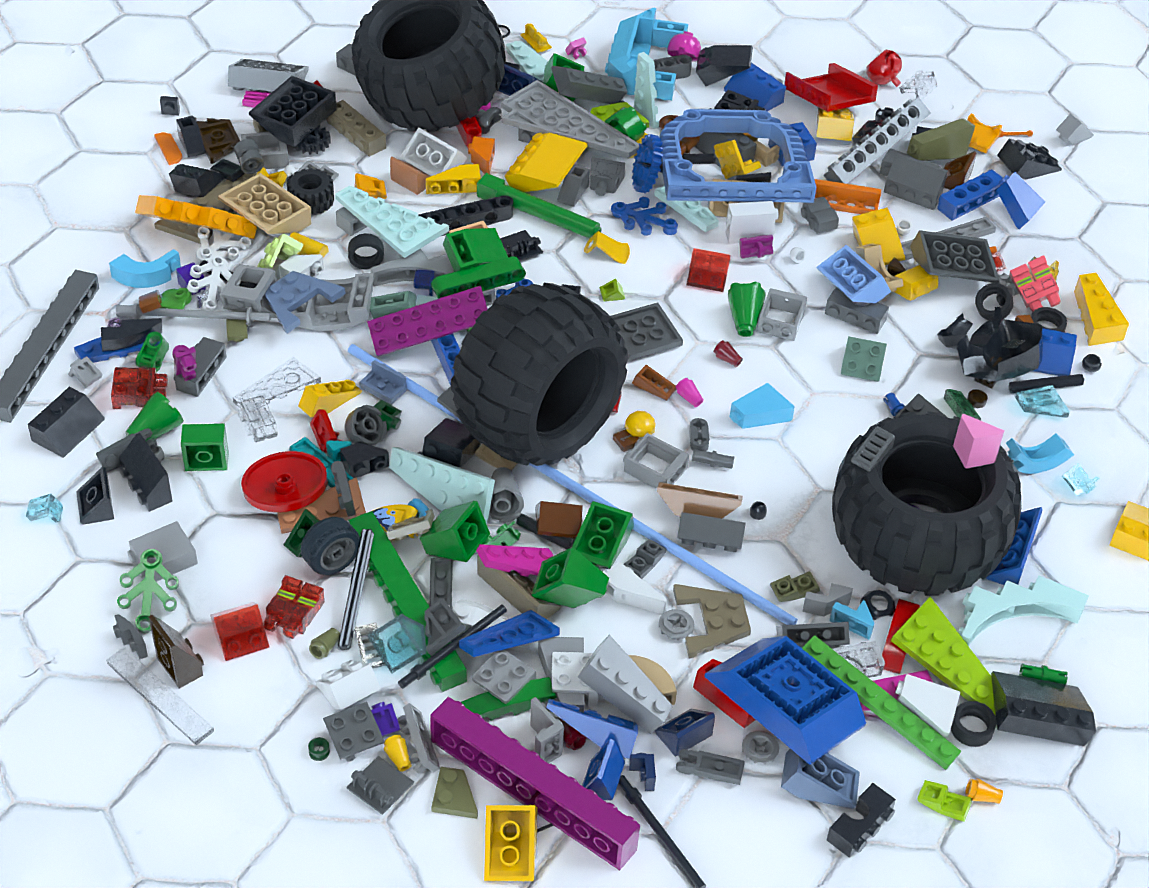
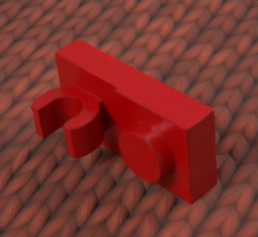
(323, 429)

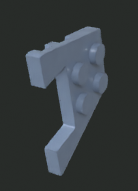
(293, 292)

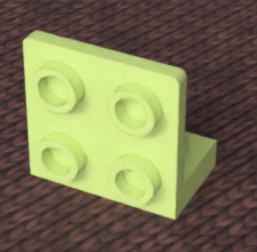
(281, 247)

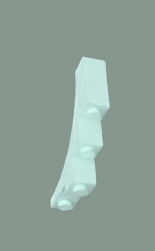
(1040, 599)

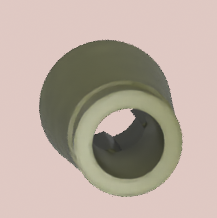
(324, 643)

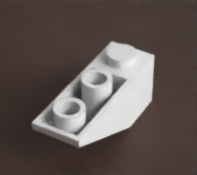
(631, 590)

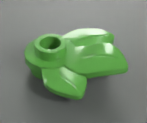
(175, 298)

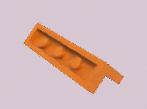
(848, 193)

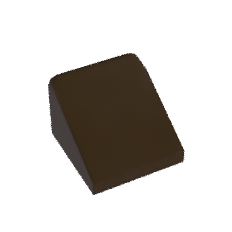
(895, 267)

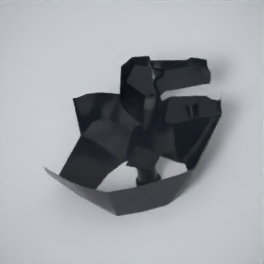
(991, 339)

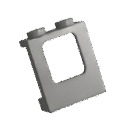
(240, 298)

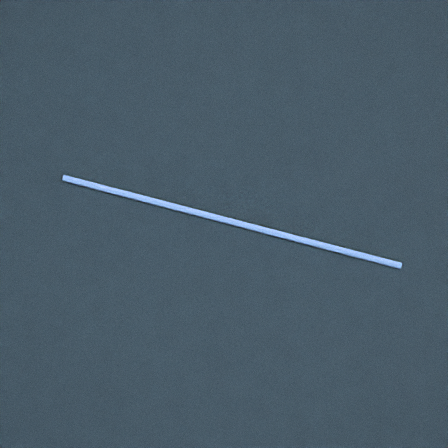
(639, 527)

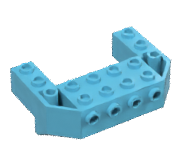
(637, 36)

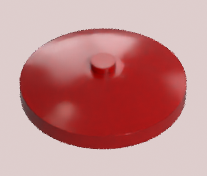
(284, 481)

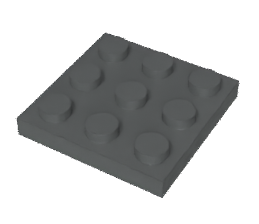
(647, 331)

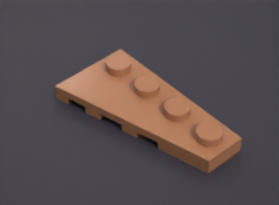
(324, 507)

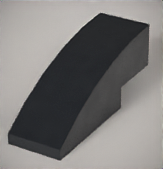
(129, 334)

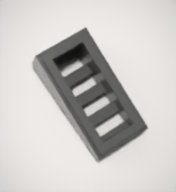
(880, 438)

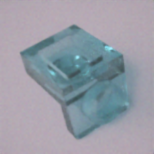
(44, 506)

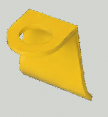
(616, 250)

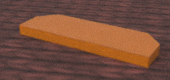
(168, 147)

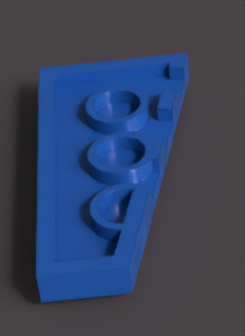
(510, 633)

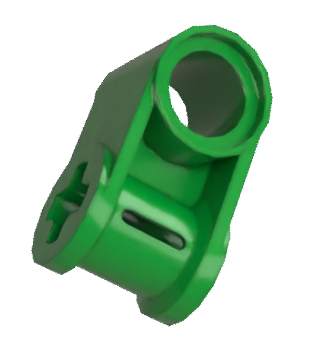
(151, 355)

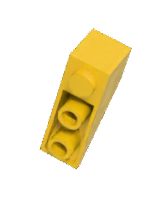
(455, 180)
(327, 396)

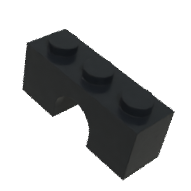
(851, 834)

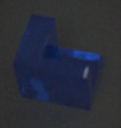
(423, 280)

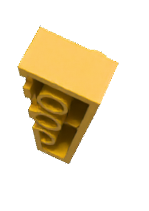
(1099, 311)

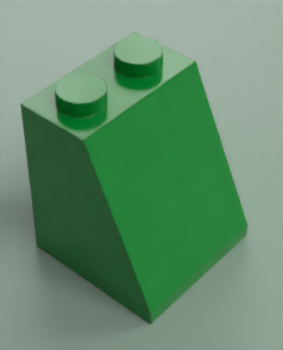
(456, 532)
(569, 580)

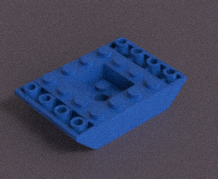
(791, 696)

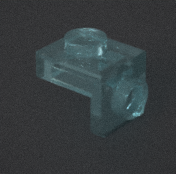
(1079, 480)

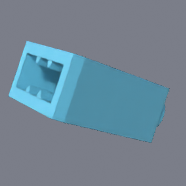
(761, 408)

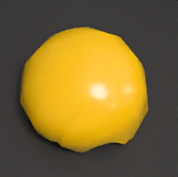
(640, 423)

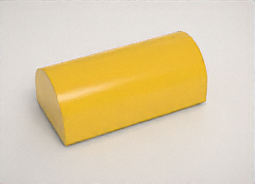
(310, 246)

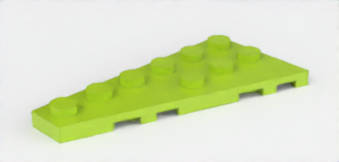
(942, 651)

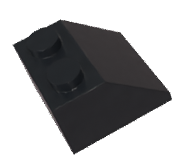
(194, 180)

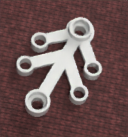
(206, 252)
(217, 265)

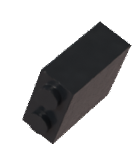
(450, 443)

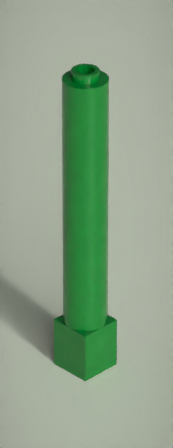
(492, 186)

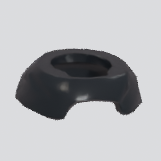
(873, 610)

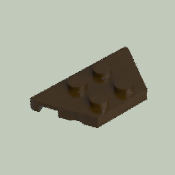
(217, 137)

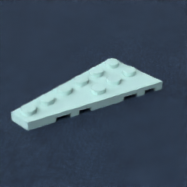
(393, 223)
(441, 482)

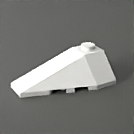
(472, 612)

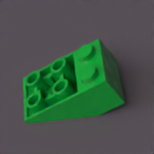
(473, 247)

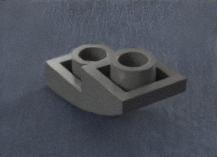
(646, 558)
(130, 635)

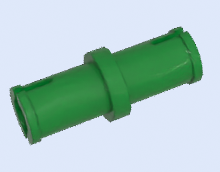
(1043, 673)

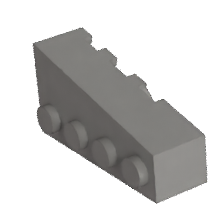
(625, 685)

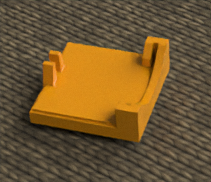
(983, 135)

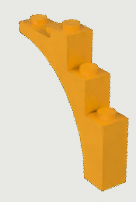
(195, 215)

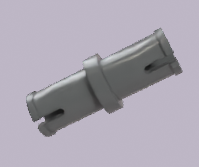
(713, 458)

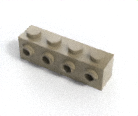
(357, 129)

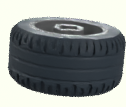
(330, 545)

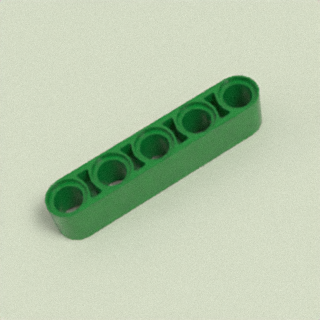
(486, 275)

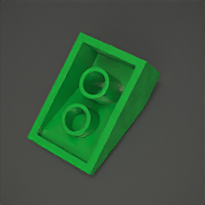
(603, 534)

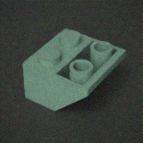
(391, 303)

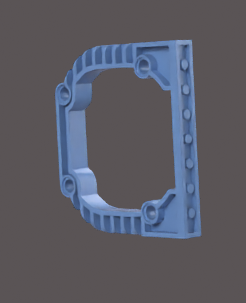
(684, 184)

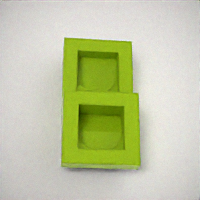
(940, 800)

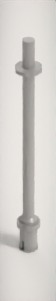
(135, 312)

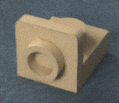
(766, 155)

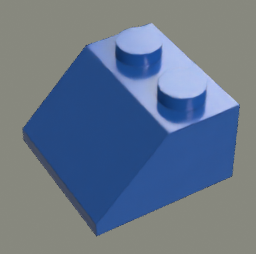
(1057, 352)

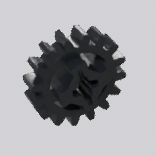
(315, 141)

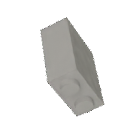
(171, 543)

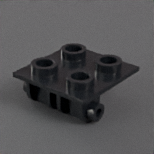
(521, 245)

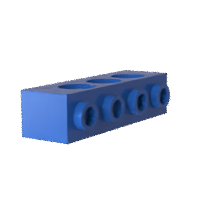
(970, 195)

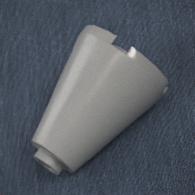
(506, 497)

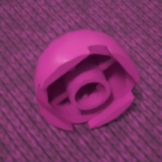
(684, 45)

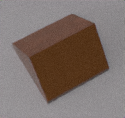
(959, 170)
(558, 519)

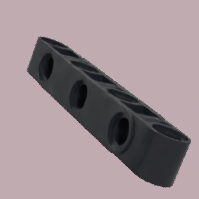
(486, 210)

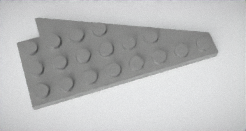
(546, 111)

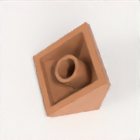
(407, 176)

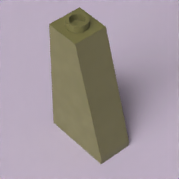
(943, 142)

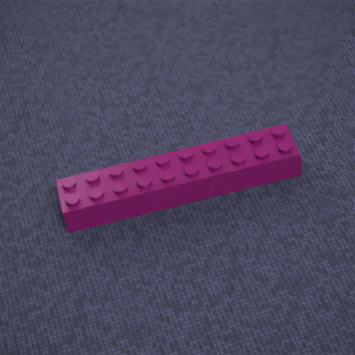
(535, 782)

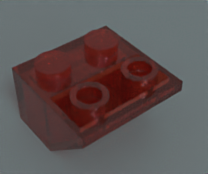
(708, 270)
(240, 631)

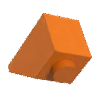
(482, 153)

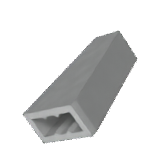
(561, 644)

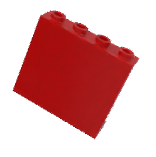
(833, 90)

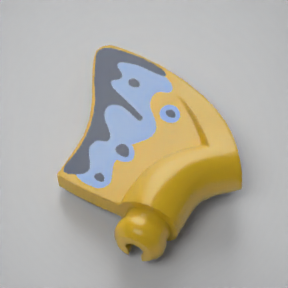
(393, 514)

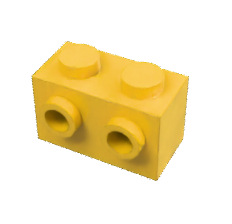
(916, 283)

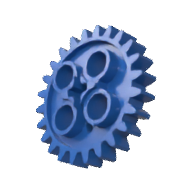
(643, 174)

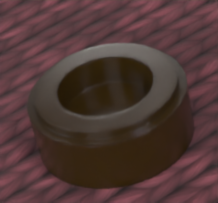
(977, 398)

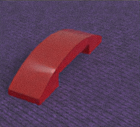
(892, 654)

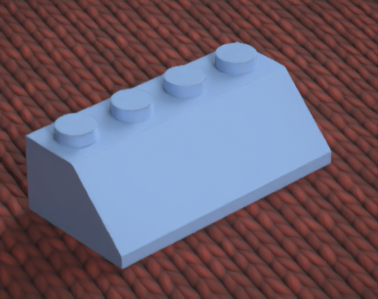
(854, 276)

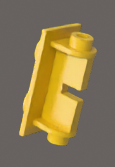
(535, 39)

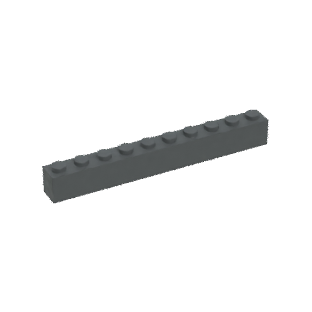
(45, 342)

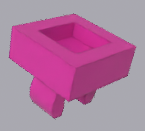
(575, 47)

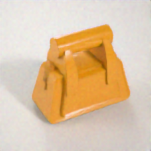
(371, 185)

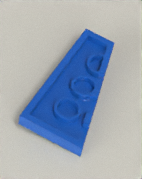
(93, 351)

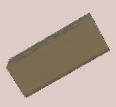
(516, 590)

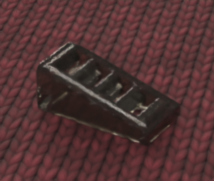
(361, 631)

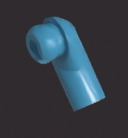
(419, 505)

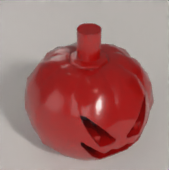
(885, 68)

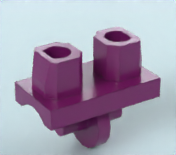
(756, 246)
(184, 361)

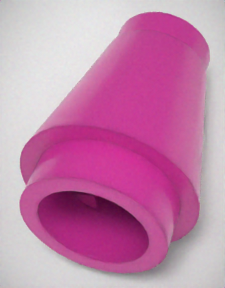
(689, 391)

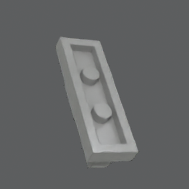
(419, 739)

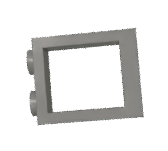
(272, 159)
(776, 299)
(677, 458)

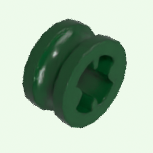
(318, 755)

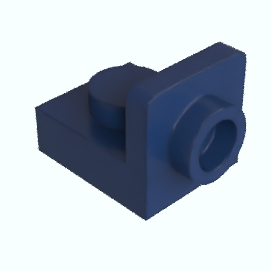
(646, 766)

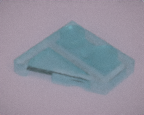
(1042, 401)

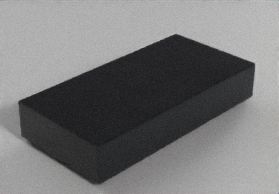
(231, 170)

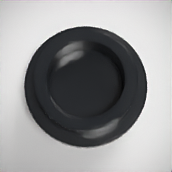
(1091, 363)

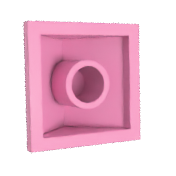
(977, 442)

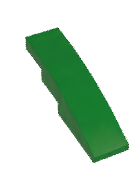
(491, 707)

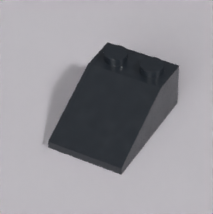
(722, 62)

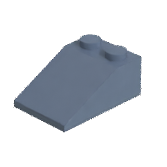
(823, 781)

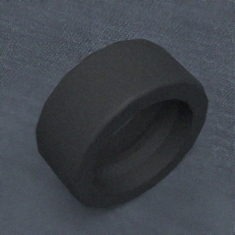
(365, 240)
(989, 289)
(1051, 315)
(978, 710)

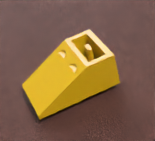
(835, 124)

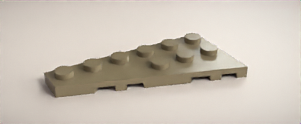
(190, 231)

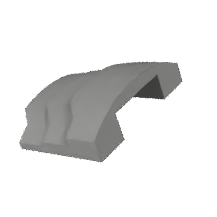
(343, 313)

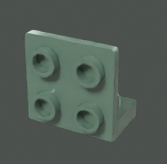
(863, 359)

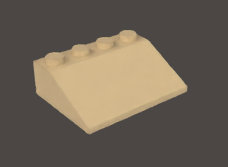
(268, 205)

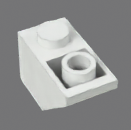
(306, 264)

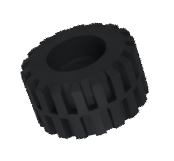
(313, 188)

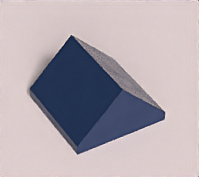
(686, 730)

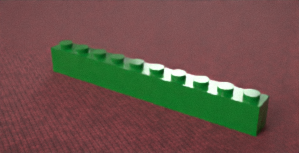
(405, 597)

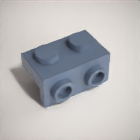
(384, 382)

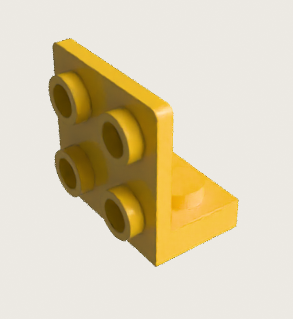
(731, 160)

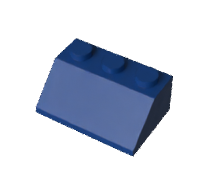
(758, 85)

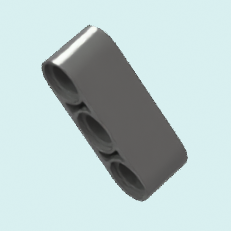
(679, 65)

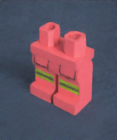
(1040, 289)

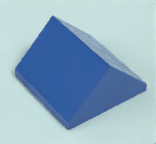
(605, 771)

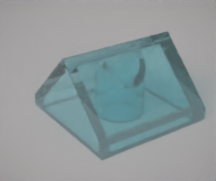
(399, 642)

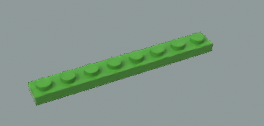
(885, 705)

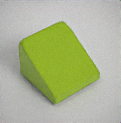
(612, 291)

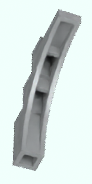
(404, 270)

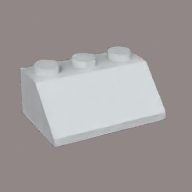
(431, 154)

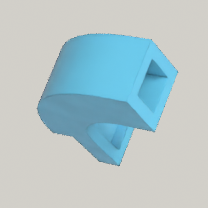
(144, 273)
(1040, 457)

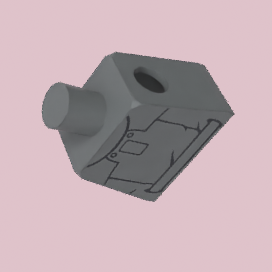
(606, 175)

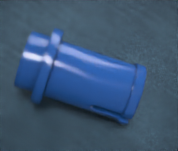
(893, 403)

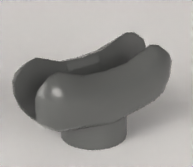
(488, 118)

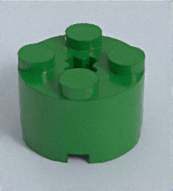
(628, 123)

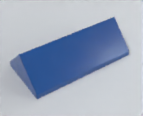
(1014, 561)

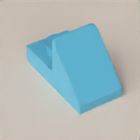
(859, 620)

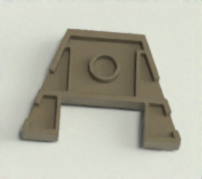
(722, 616)

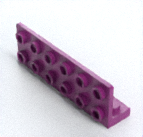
(427, 321)

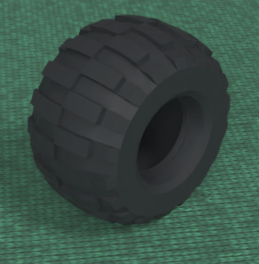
(428, 61)
(539, 374)
(920, 546)

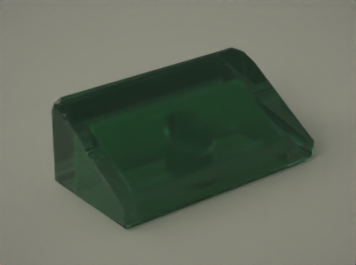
(959, 404)

